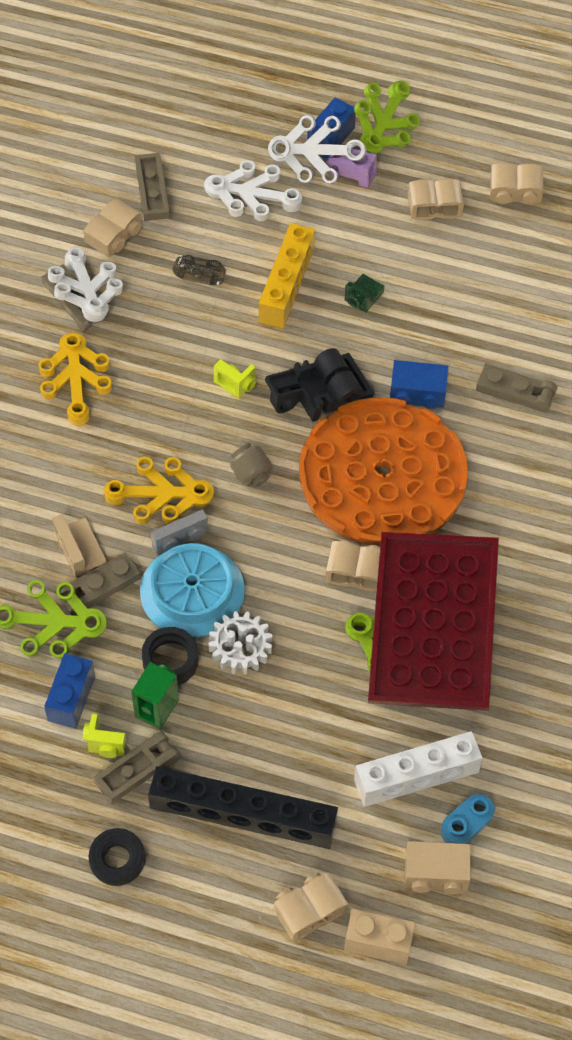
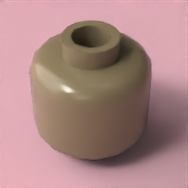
(250, 465)

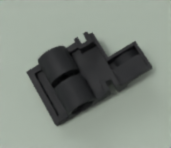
(319, 385)

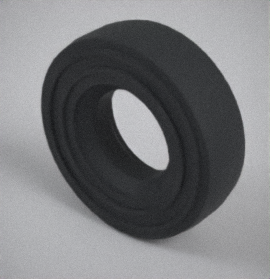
(121, 875)

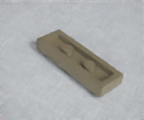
(152, 187)

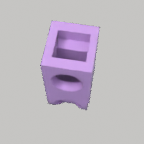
(361, 170)

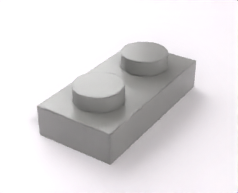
(180, 531)

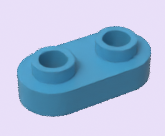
(468, 819)

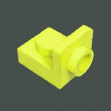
(232, 380)

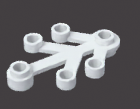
(313, 148)
(221, 186)
(92, 307)

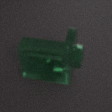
(363, 293)

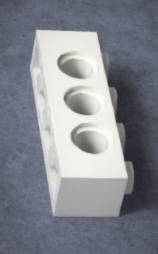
(417, 769)

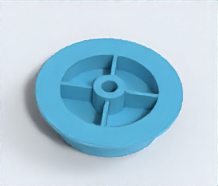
(191, 589)

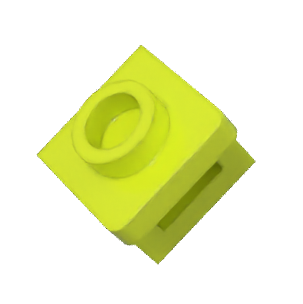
(105, 743)

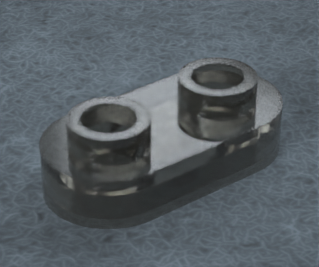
(199, 270)

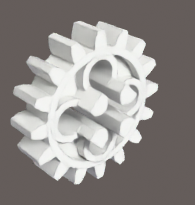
(258, 646)

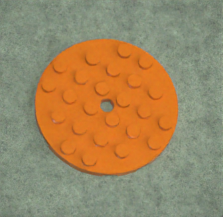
(369, 433)

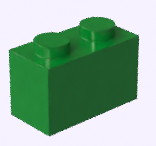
(155, 695)

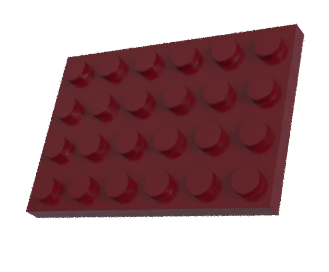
(434, 621)

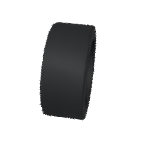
(171, 635)

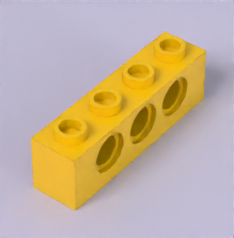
(286, 275)

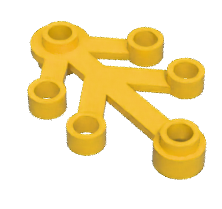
(74, 373)
(162, 492)

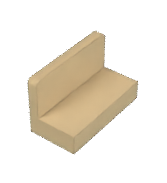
(78, 545)

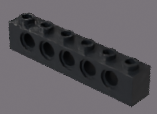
(243, 807)

